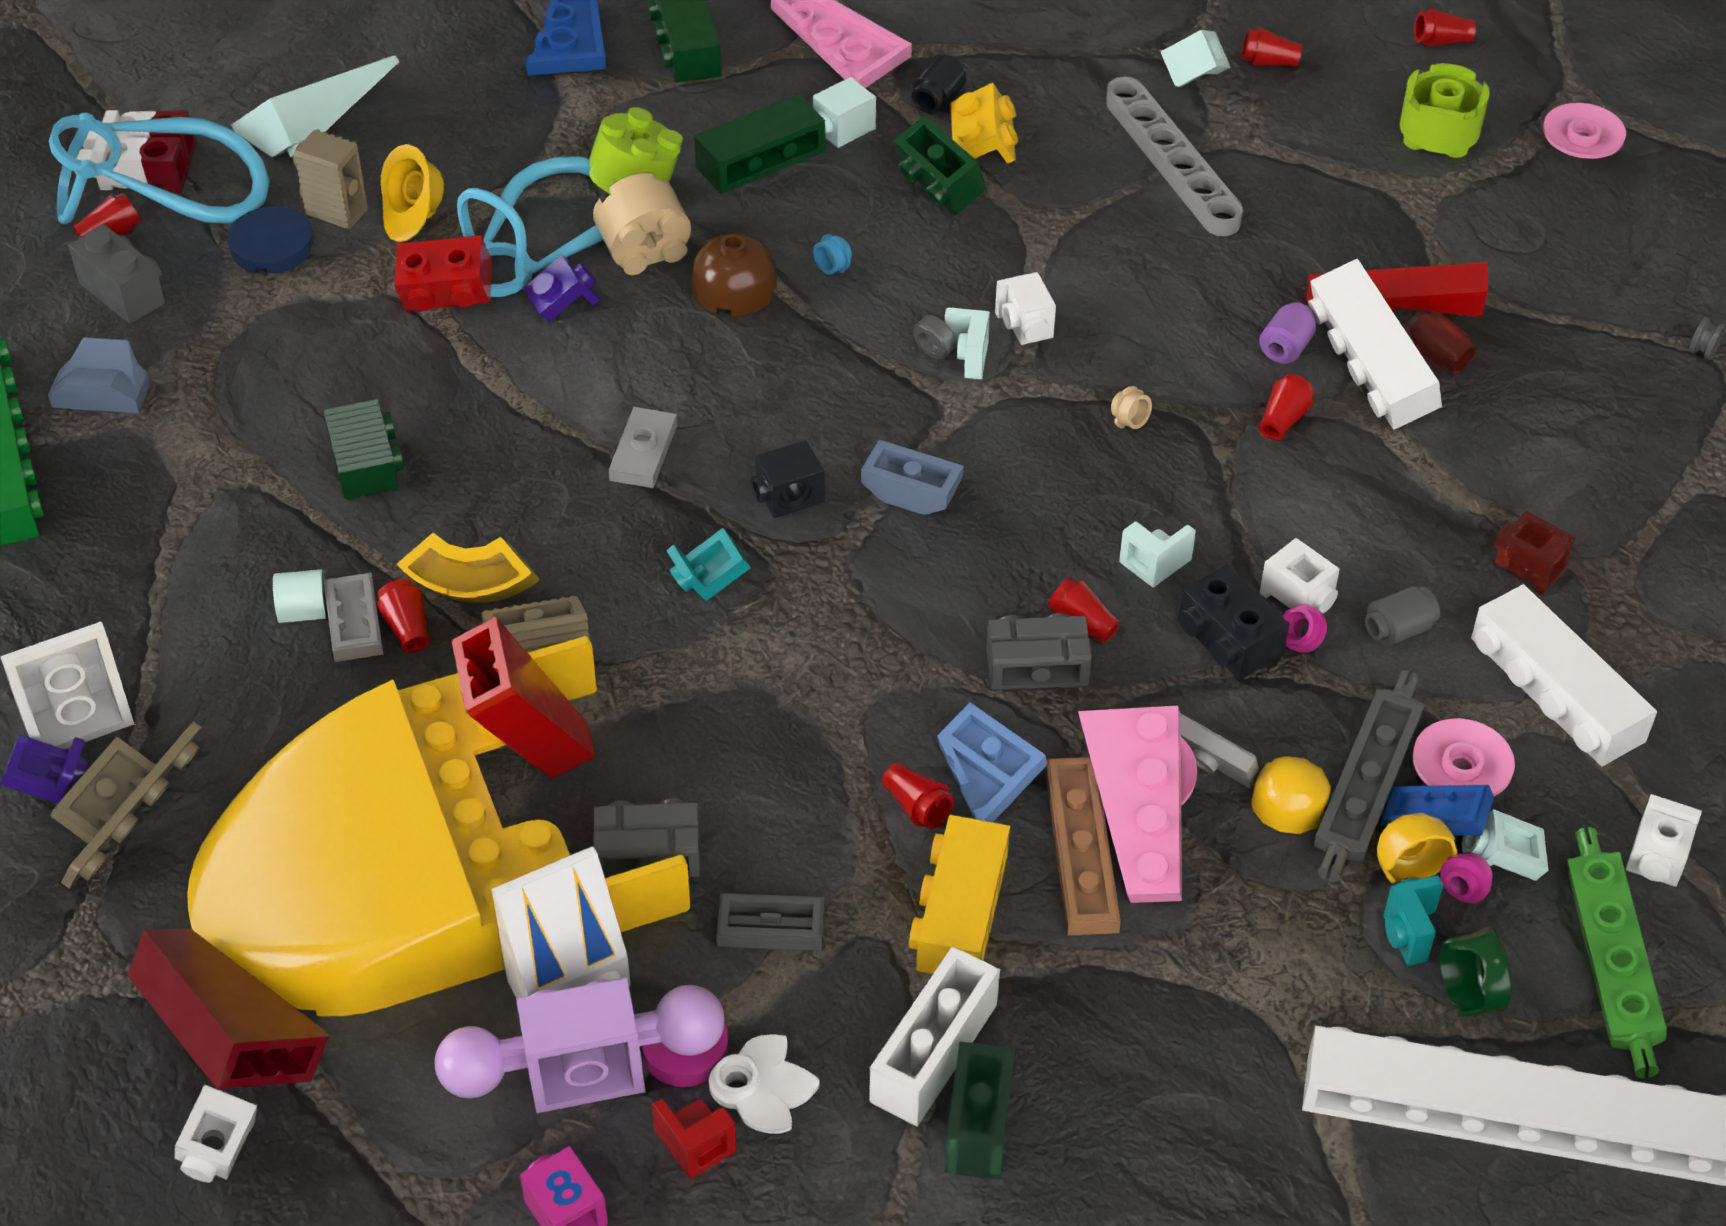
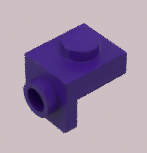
(560, 286)
(44, 768)

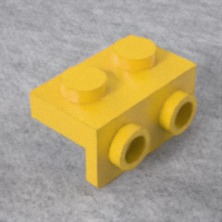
(984, 123)

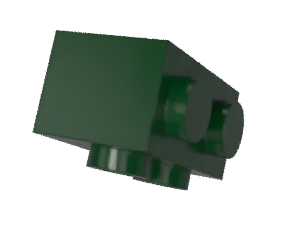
(940, 165)

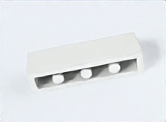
(1375, 345)
(1563, 675)

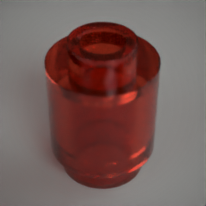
(1442, 342)

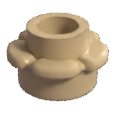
(1131, 408)

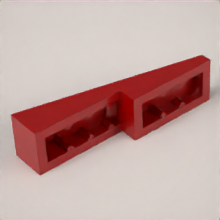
(1439, 288)

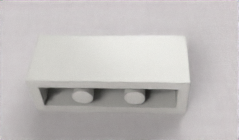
(927, 1040)

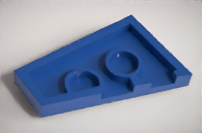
(569, 39)

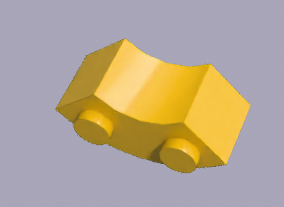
(470, 573)

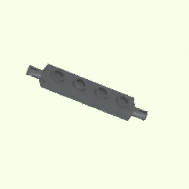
(1369, 776)

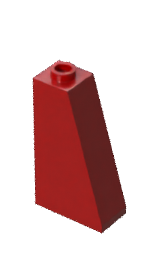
(519, 701)

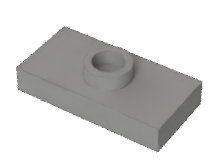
(643, 447)
(353, 617)
(1218, 753)

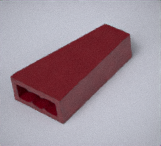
(224, 1014)

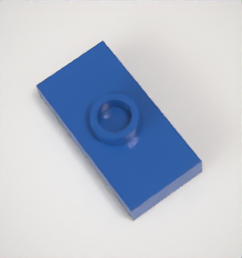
(1458, 806)

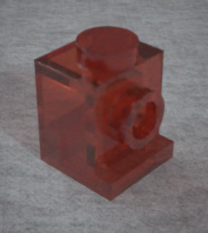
(1534, 550)

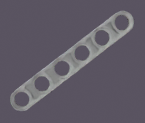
(1179, 152)

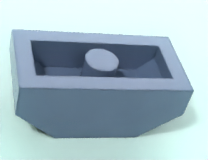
(101, 378)
(910, 478)

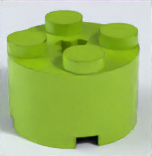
(1443, 110)
(631, 146)

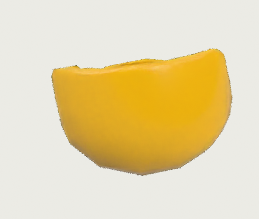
(1291, 795)
(1414, 847)

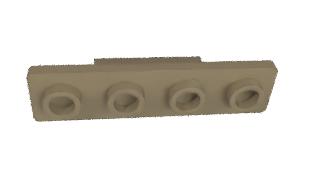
(110, 793)

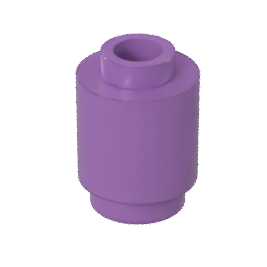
(1288, 333)

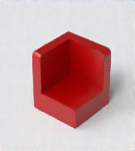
(695, 1135)

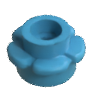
(832, 254)

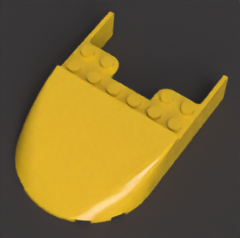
(375, 849)

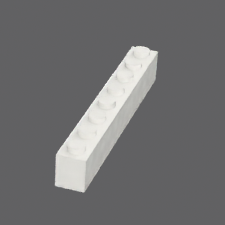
(1517, 1104)

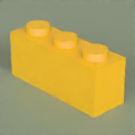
(961, 892)

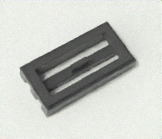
(769, 928)

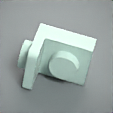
(972, 338)
(1510, 845)

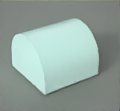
(299, 595)

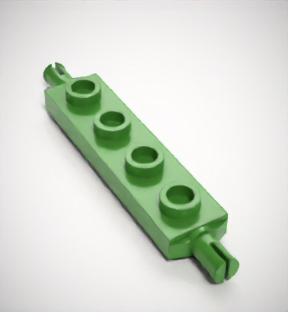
(1616, 952)

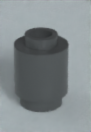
(1402, 615)

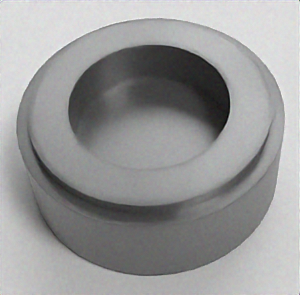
(934, 337)

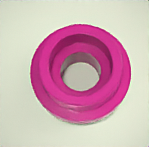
(1297, 618)
(1466, 877)

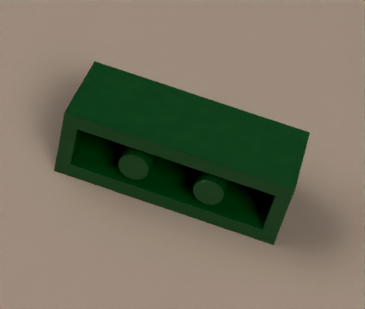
(686, 38)
(759, 143)

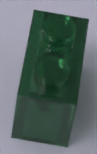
(979, 1110)

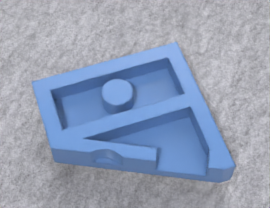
(988, 761)

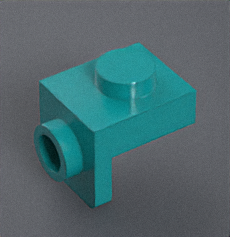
(709, 565)
(1408, 919)

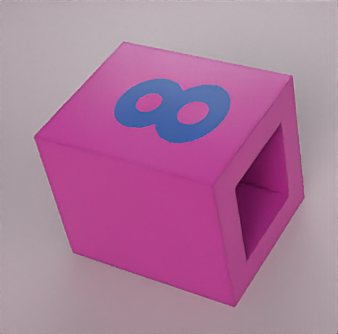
(563, 1192)

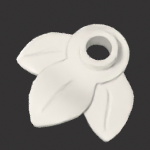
(769, 1082)

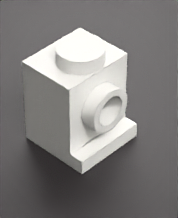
(1026, 307)
(1300, 577)
(1663, 840)
(217, 1116)

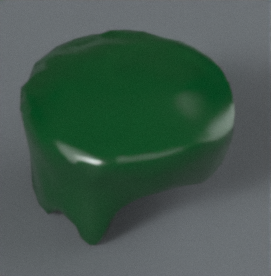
(1476, 972)

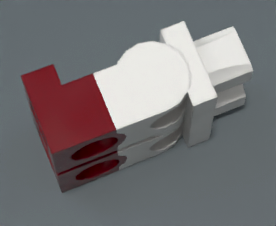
(144, 155)

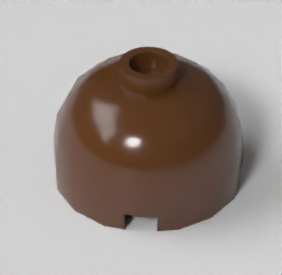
(734, 275)

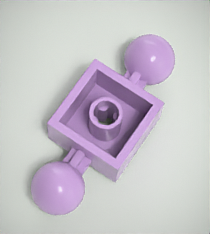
(580, 1043)

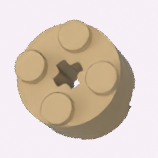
(642, 223)

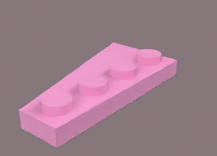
(844, 38)
(1140, 788)

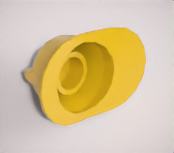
(410, 192)

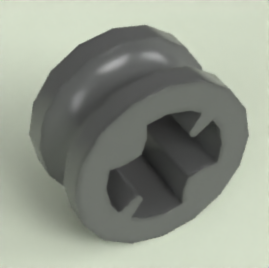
(1707, 338)

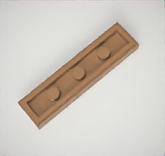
(1082, 847)

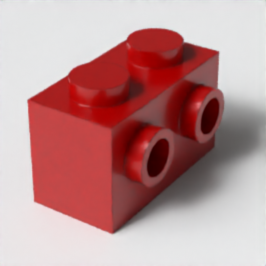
(443, 273)

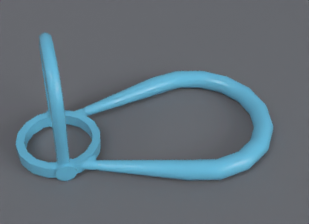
(180, 125)
(504, 209)

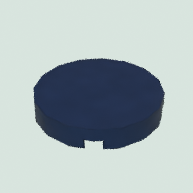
(270, 239)

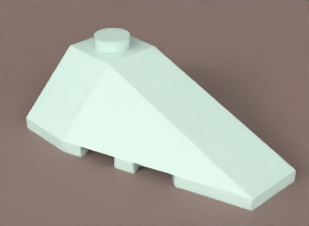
(291, 117)

